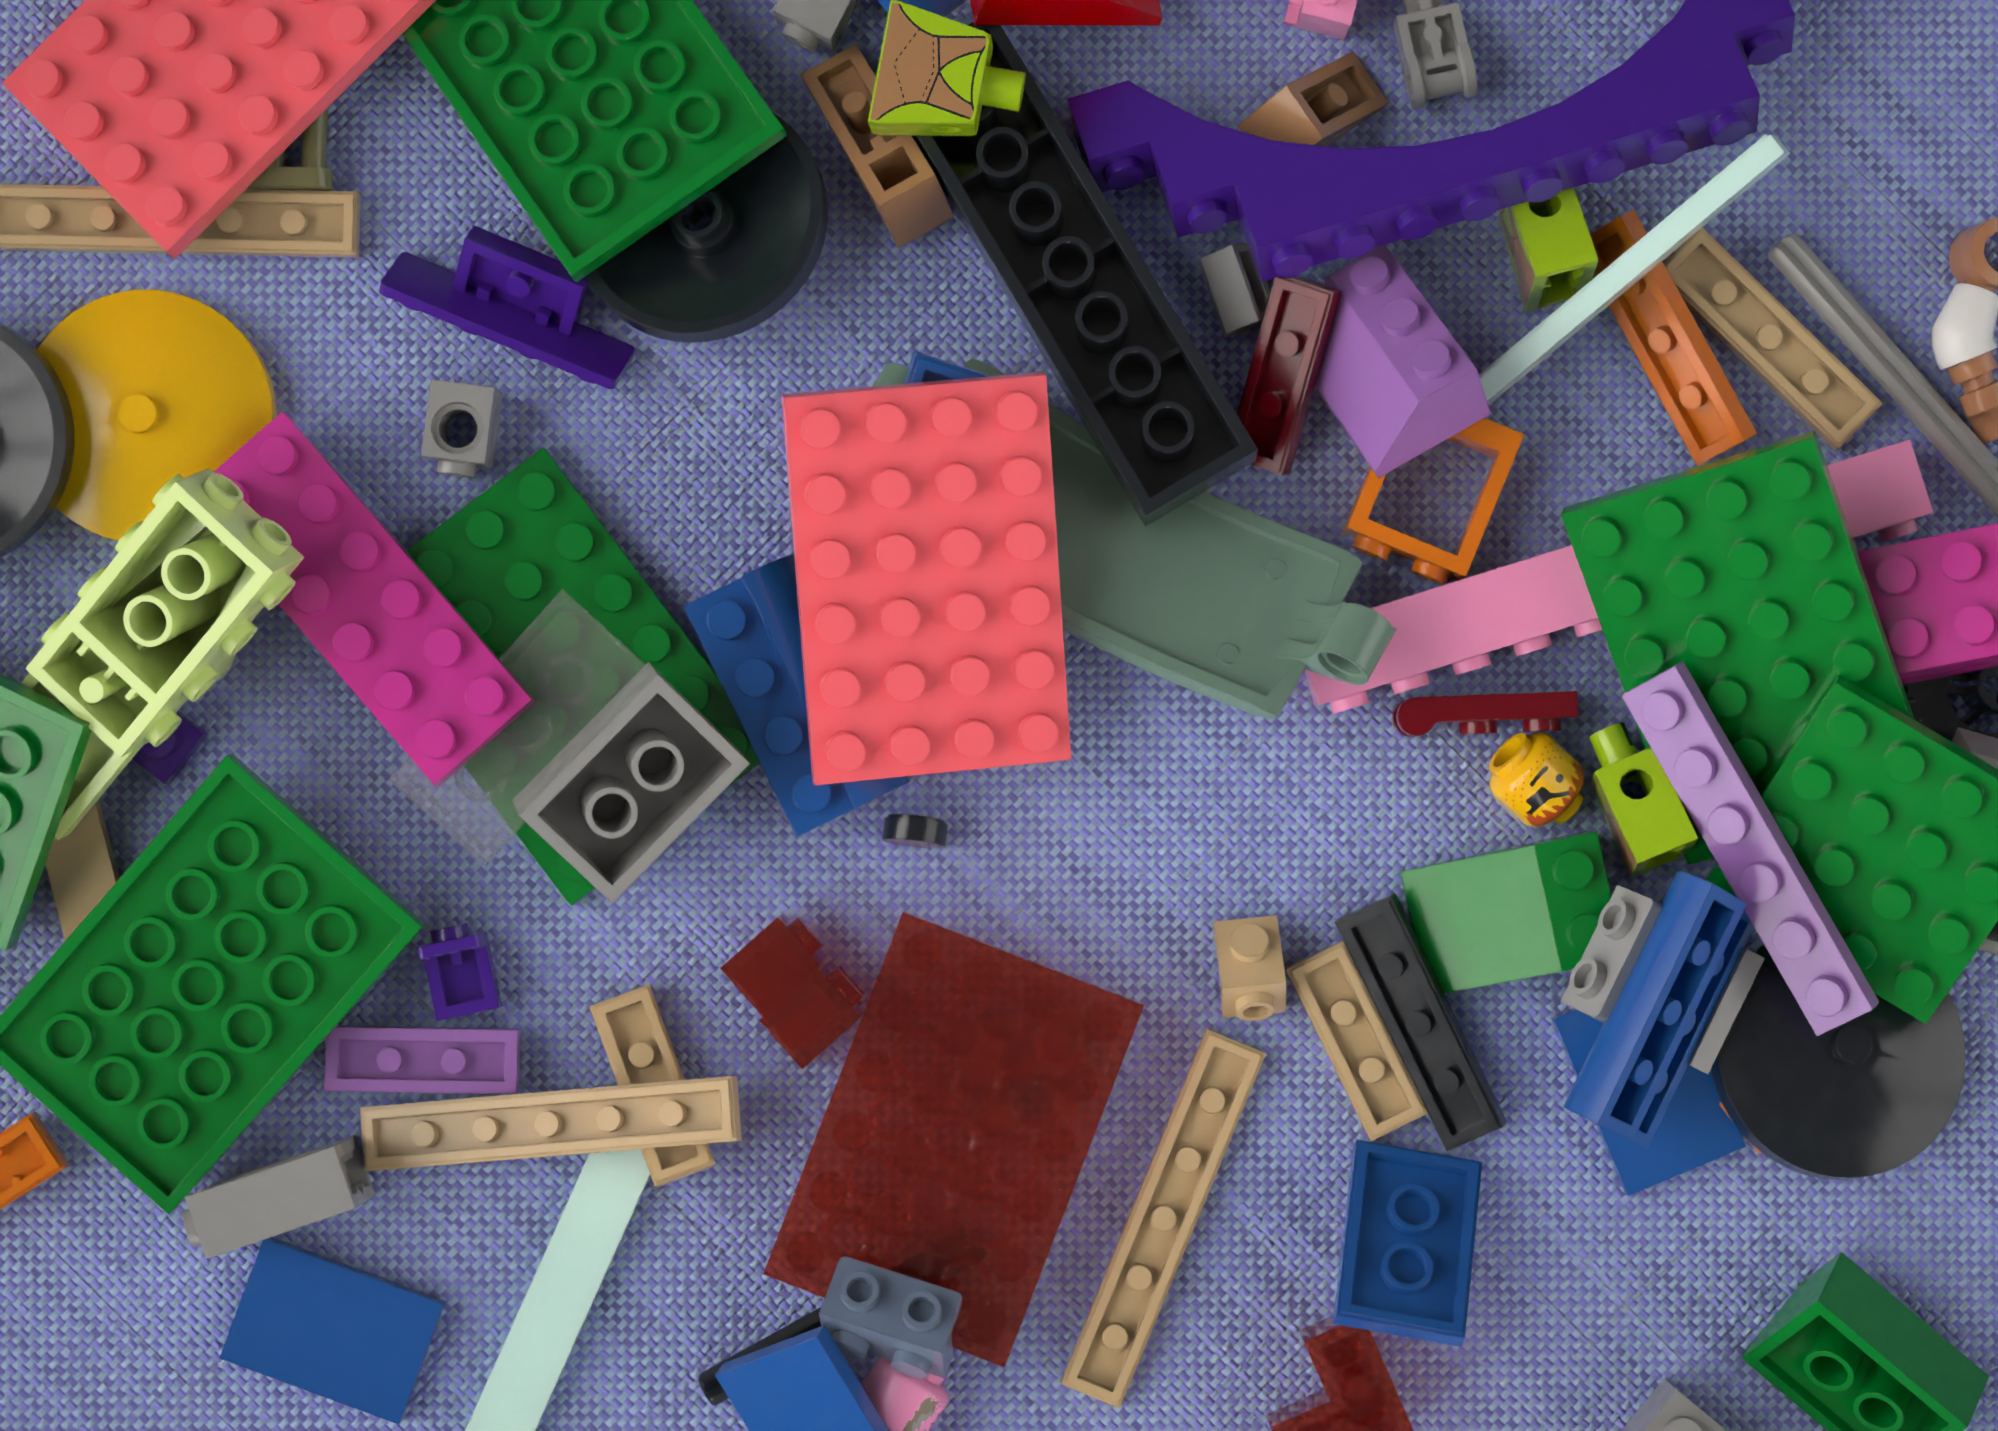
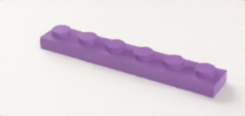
(1750, 849)

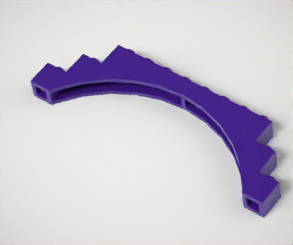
(1334, 203)

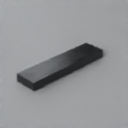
(1421, 1022)

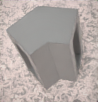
(1235, 288)

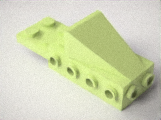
(160, 624)

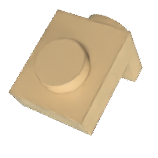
(1250, 967)

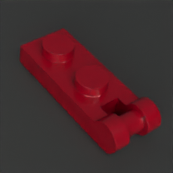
(1481, 712)

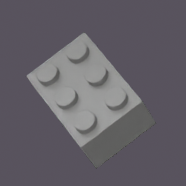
(629, 782)

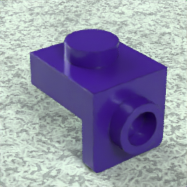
(460, 972)

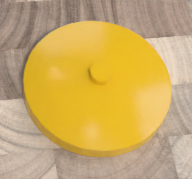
(151, 396)

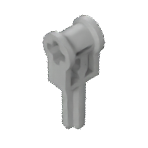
(1434, 51)

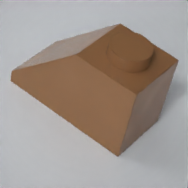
(1318, 105)

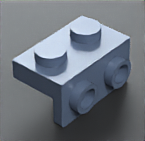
(891, 1318)

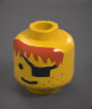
(1536, 779)

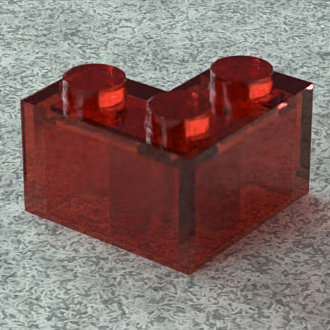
(794, 990)
(1354, 1384)

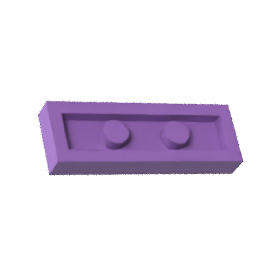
(423, 1060)

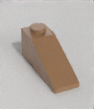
(886, 165)

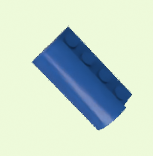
(757, 655)
(1662, 1010)

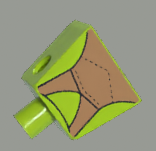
(937, 76)
(1549, 249)
(1644, 829)

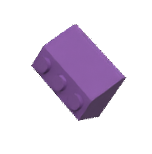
(1394, 366)

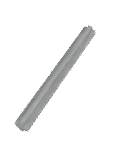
(1888, 366)

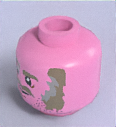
(903, 1400)

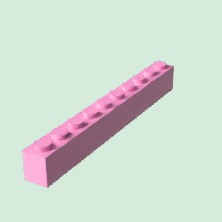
(1548, 591)

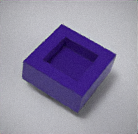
(171, 756)

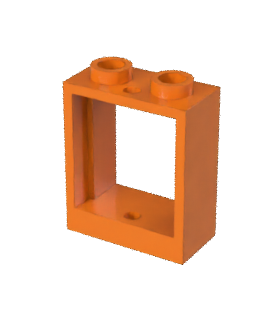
(1429, 561)

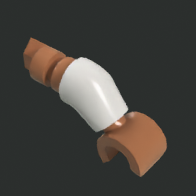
(1966, 329)

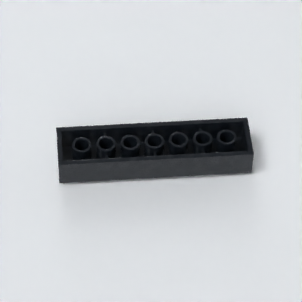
(1089, 300)

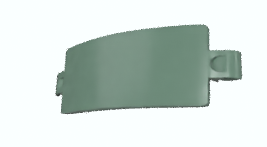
(1202, 591)

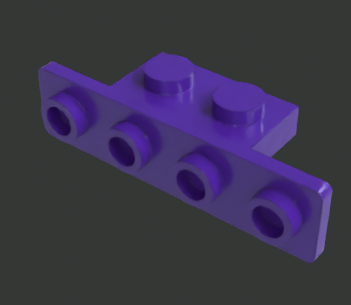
(513, 300)

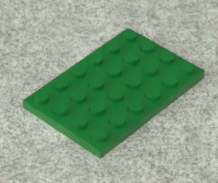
(596, 110)
(512, 557)
(1747, 585)
(201, 983)

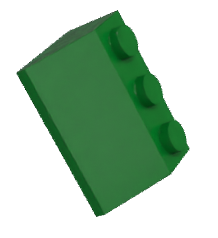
(1864, 1358)

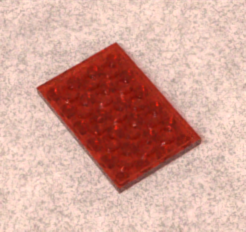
(957, 1127)

